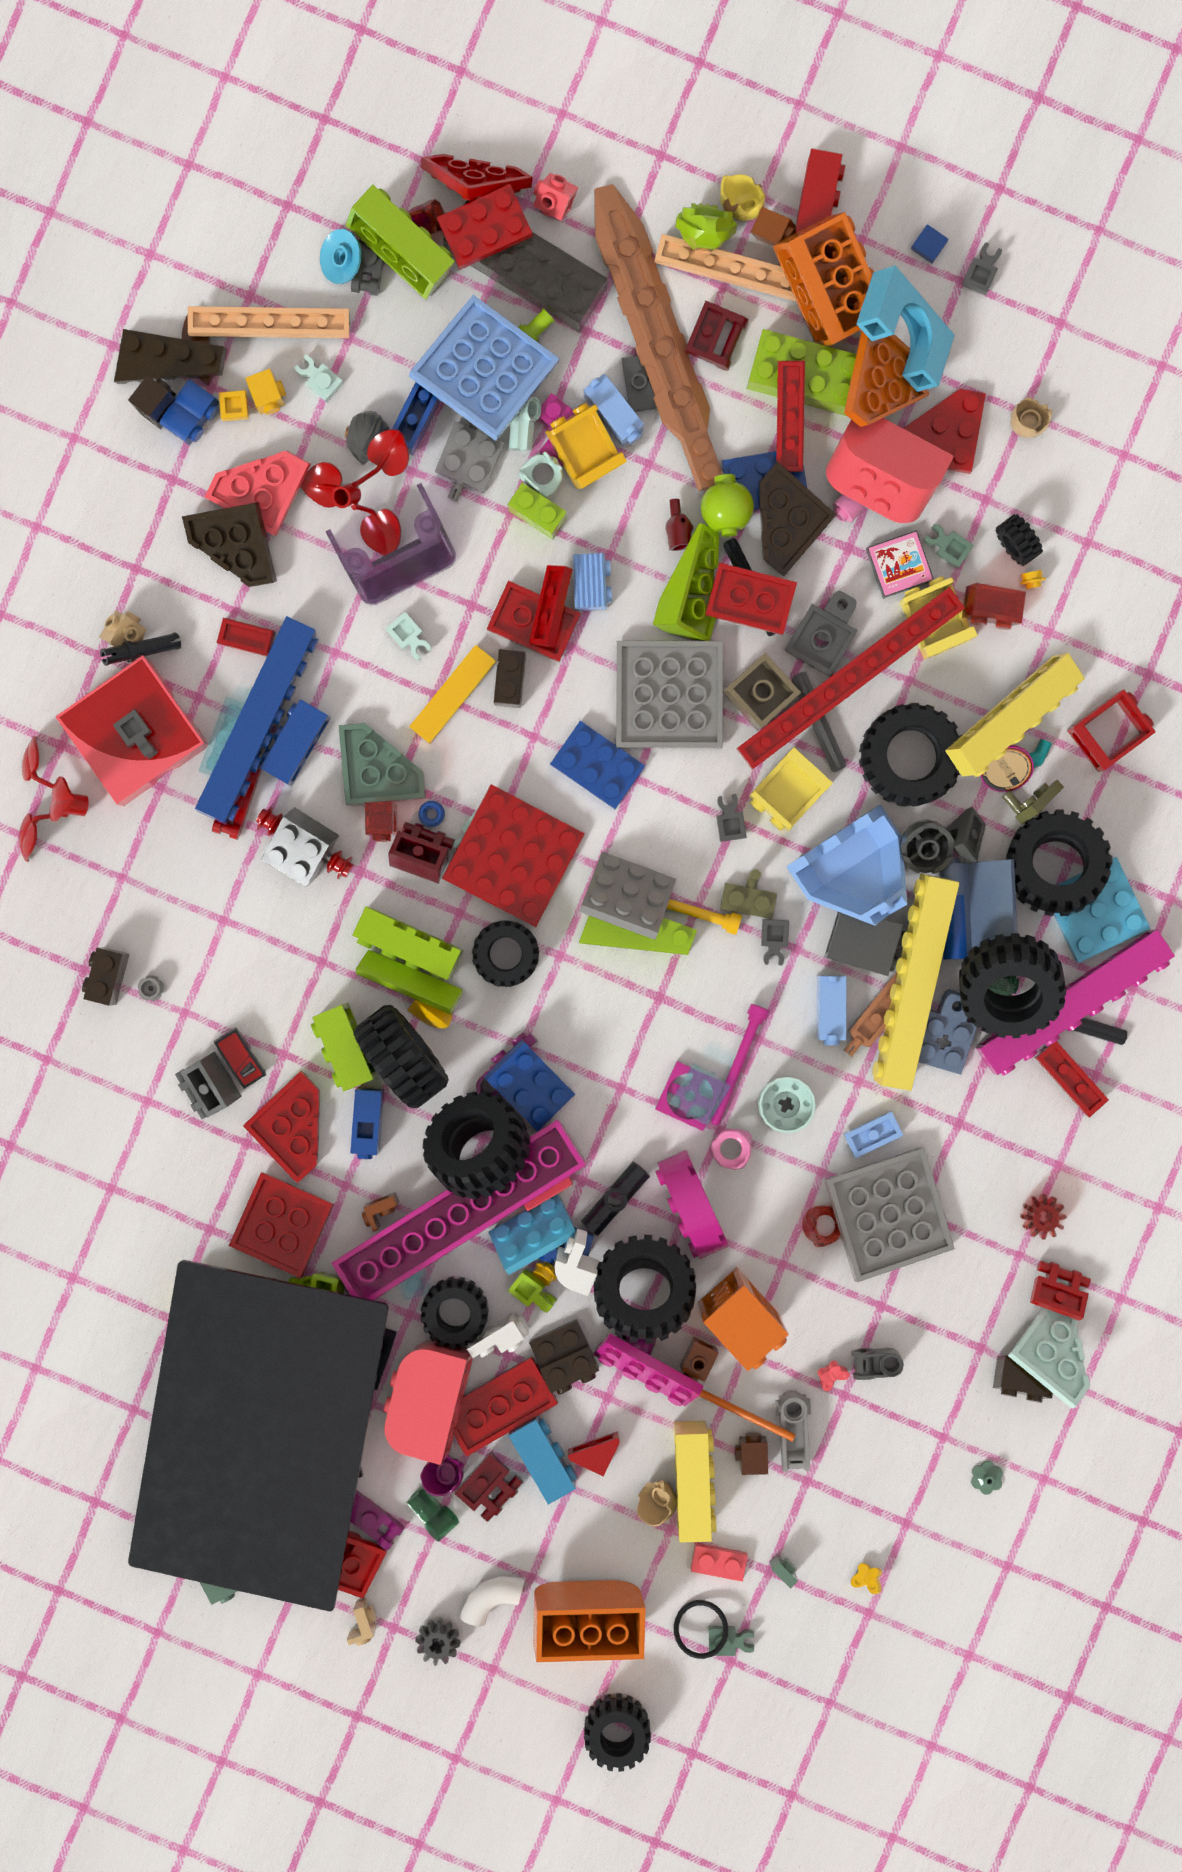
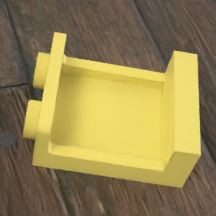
(951, 634)
(789, 790)

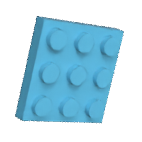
(1107, 921)

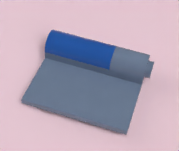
(982, 904)

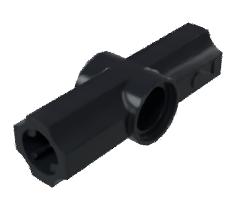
(603, 1211)

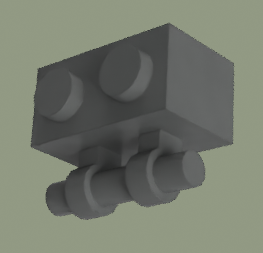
(208, 1086)

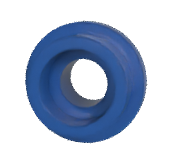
(425, 807)

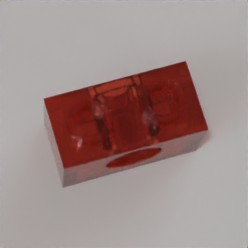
(381, 820)

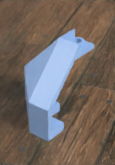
(856, 869)

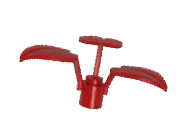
(323, 485)
(62, 801)

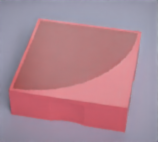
(121, 768)

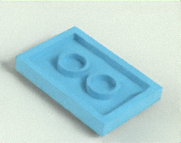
(532, 1234)

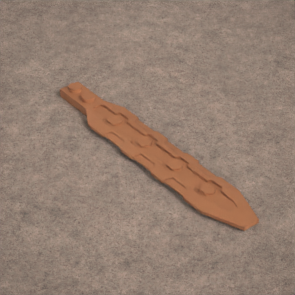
(655, 331)

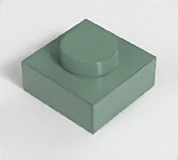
(784, 1570)

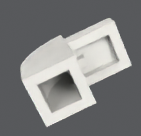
(574, 1269)

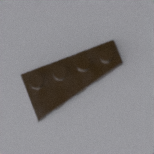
(166, 358)

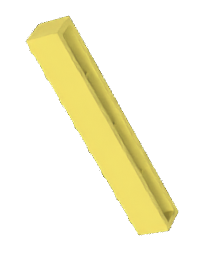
(915, 981)

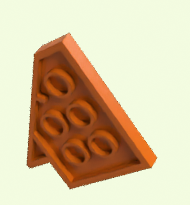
(878, 381)

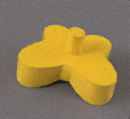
(867, 1577)

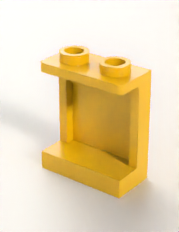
(584, 446)

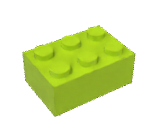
(340, 1047)

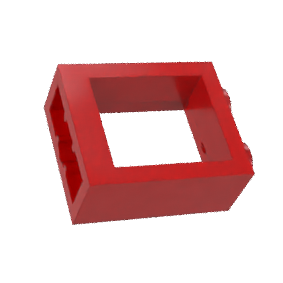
(1091, 748)

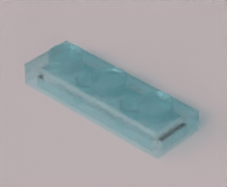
(221, 732)

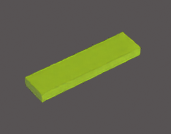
(409, 981)

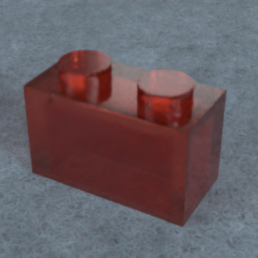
(993, 605)

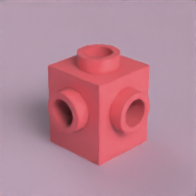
(554, 196)

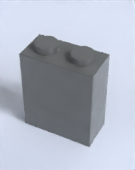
(865, 944)

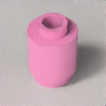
(847, 509)

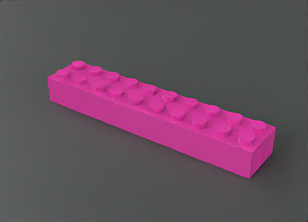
(453, 1220)

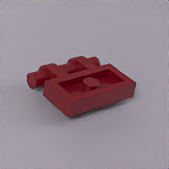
(483, 1481)

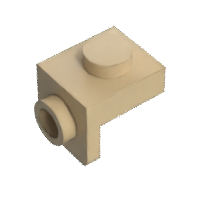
(365, 1618)

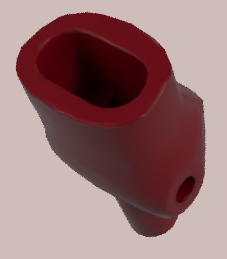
(678, 527)

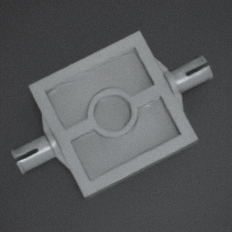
(468, 459)

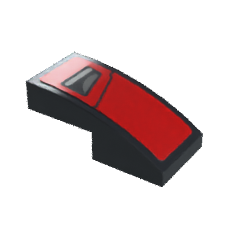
(239, 1057)

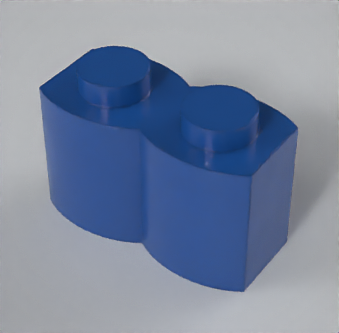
(190, 413)

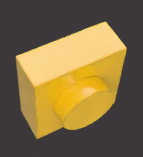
(233, 405)

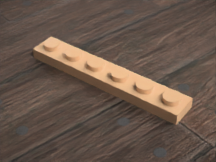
(724, 267)
(268, 322)

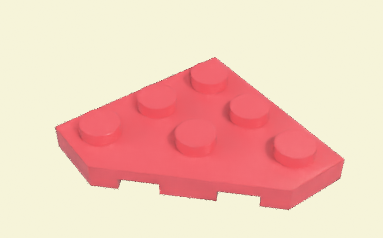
(267, 481)

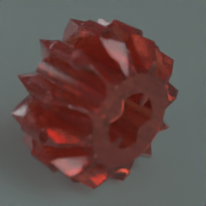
(1052, 1217)

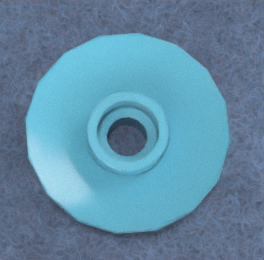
(340, 256)

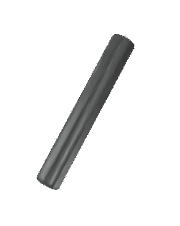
(821, 727)

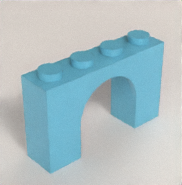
(930, 338)

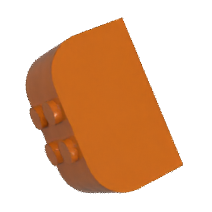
(588, 1621)

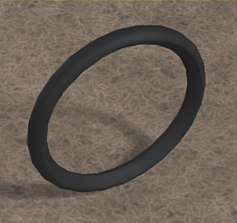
(725, 1629)

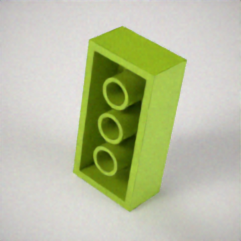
(399, 241)
(826, 370)

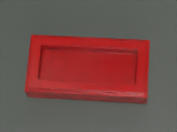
(245, 637)

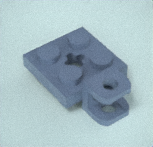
(960, 1033)

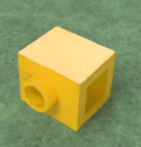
(266, 392)

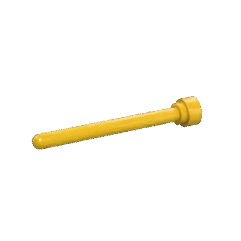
(729, 921)

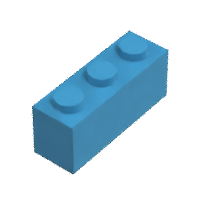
(544, 1459)

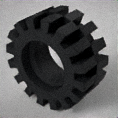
(1019, 539)

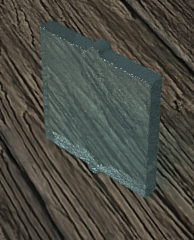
(700, 1094)

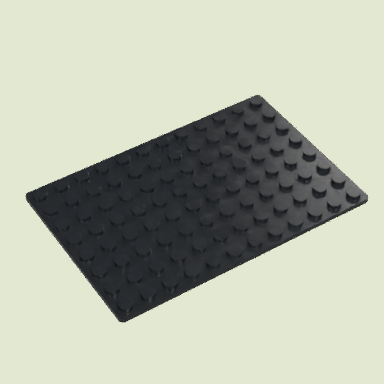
(257, 1434)

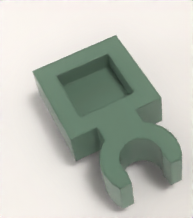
(951, 547)
(734, 1640)

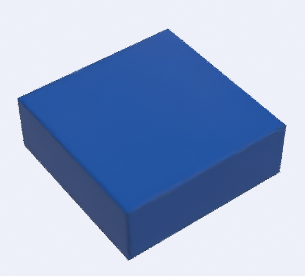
(929, 243)

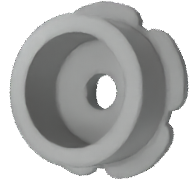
(144, 991)

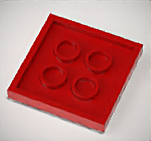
(281, 1225)

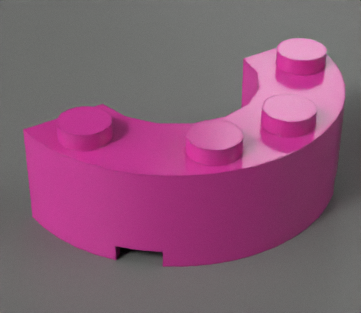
(692, 1205)

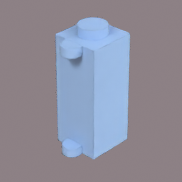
(614, 410)
(831, 1009)

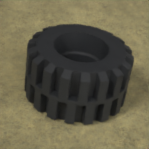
(483, 961)
(450, 1334)
(617, 1753)

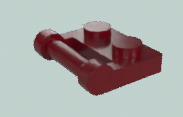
(708, 330)

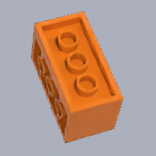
(827, 276)
(743, 1320)

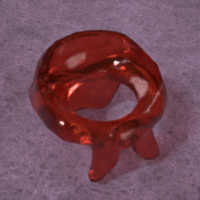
(809, 1225)

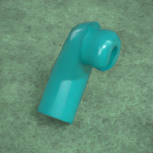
(1040, 752)

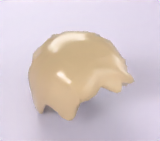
(1030, 418)
(656, 1503)

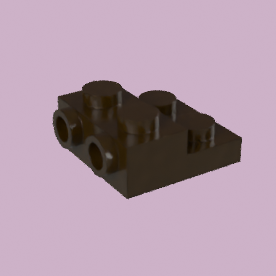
(564, 1357)

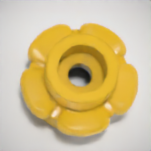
(1032, 579)
(545, 1272)

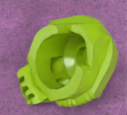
(705, 226)

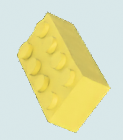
(693, 1486)

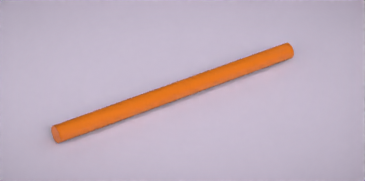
(747, 1415)

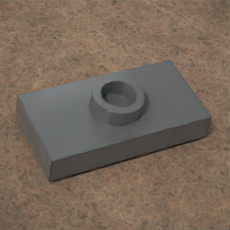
(637, 384)

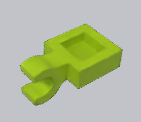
(529, 1289)

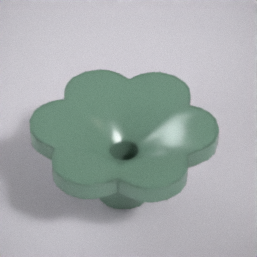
(982, 1473)

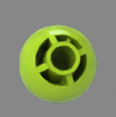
(727, 506)

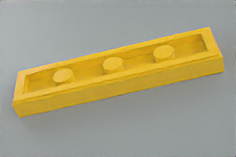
(452, 694)

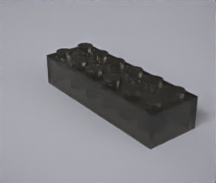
(546, 279)

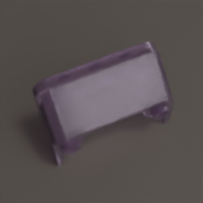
(403, 567)

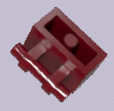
(420, 851)

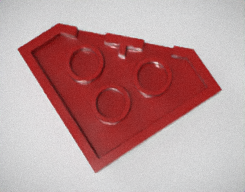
(474, 178)
(953, 427)
(290, 1126)

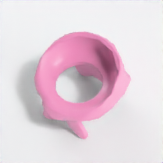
(745, 1140)

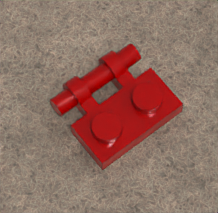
(1057, 1296)

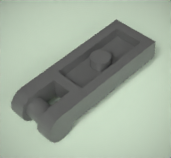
(370, 265)

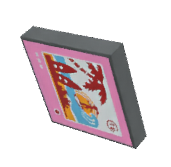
(899, 564)

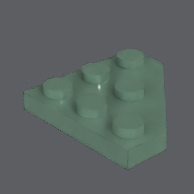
(376, 769)

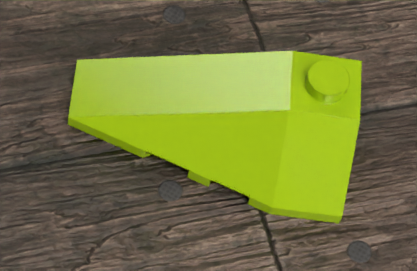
(688, 592)

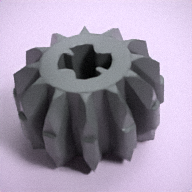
(433, 1650)

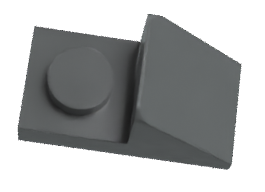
(968, 834)

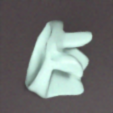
(526, 471)

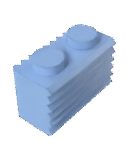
(590, 582)

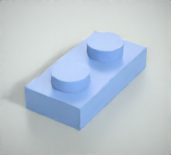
(873, 1134)

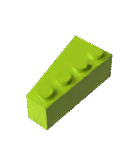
(670, 939)
(407, 943)

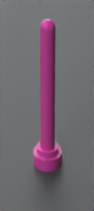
(756, 1016)

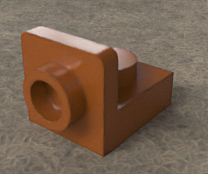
(383, 1206)

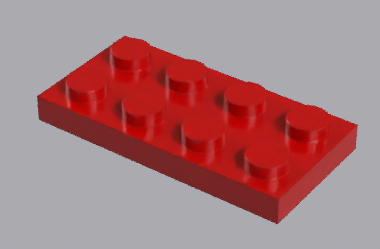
(502, 1406)

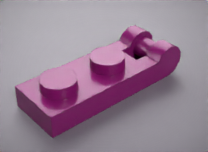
(370, 1517)

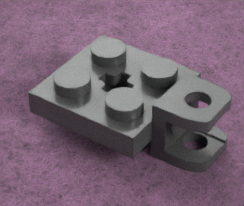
(834, 625)

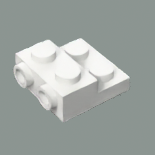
(505, 1333)

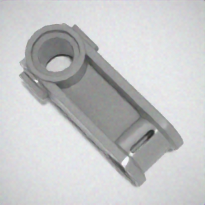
(796, 1453)

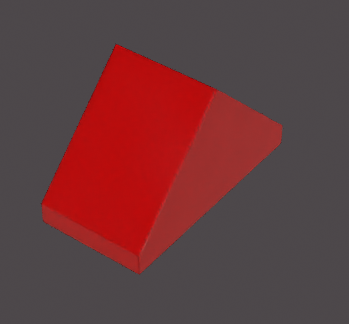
(596, 1453)

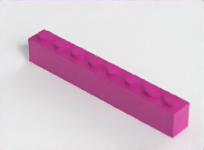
(1083, 997)

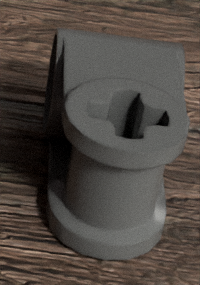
(874, 1363)

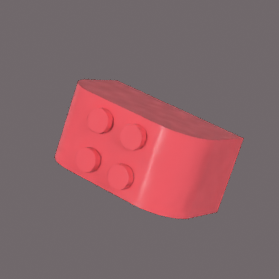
(887, 469)
(427, 1400)

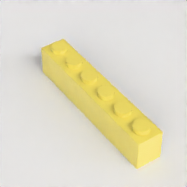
(1015, 715)

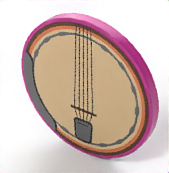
(1009, 771)

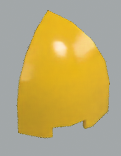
(430, 1015)

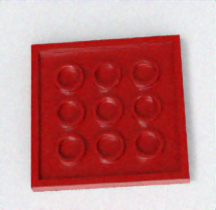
(513, 855)

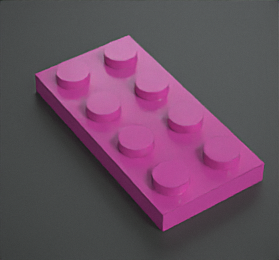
(650, 1371)

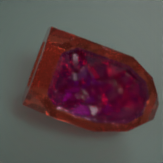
(426, 215)

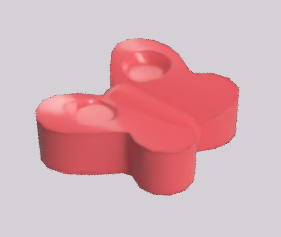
(832, 1373)

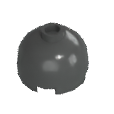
(927, 846)

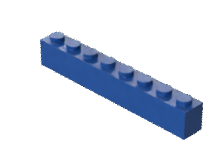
(256, 721)

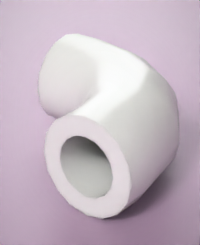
(488, 1595)

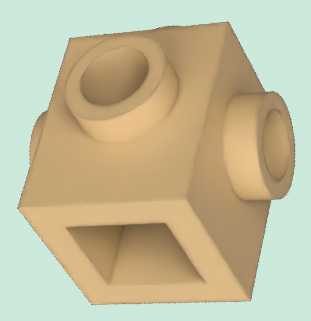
(122, 628)

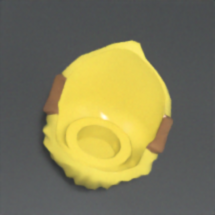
(741, 196)

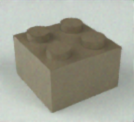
(761, 692)

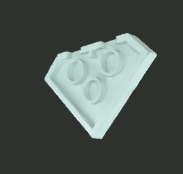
(1054, 1356)

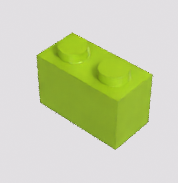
(537, 511)

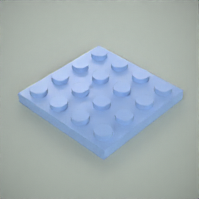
(484, 367)

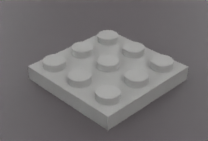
(628, 895)

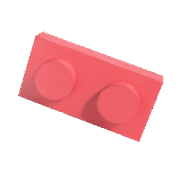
(719, 1562)

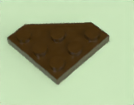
(788, 518)
(234, 541)

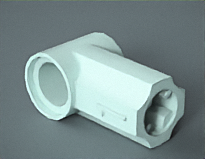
(523, 426)

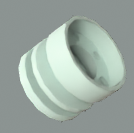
(800, 1097)

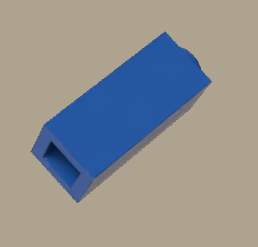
(367, 1122)

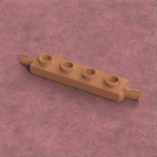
(871, 1021)

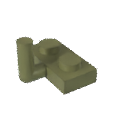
(1033, 805)
(749, 899)

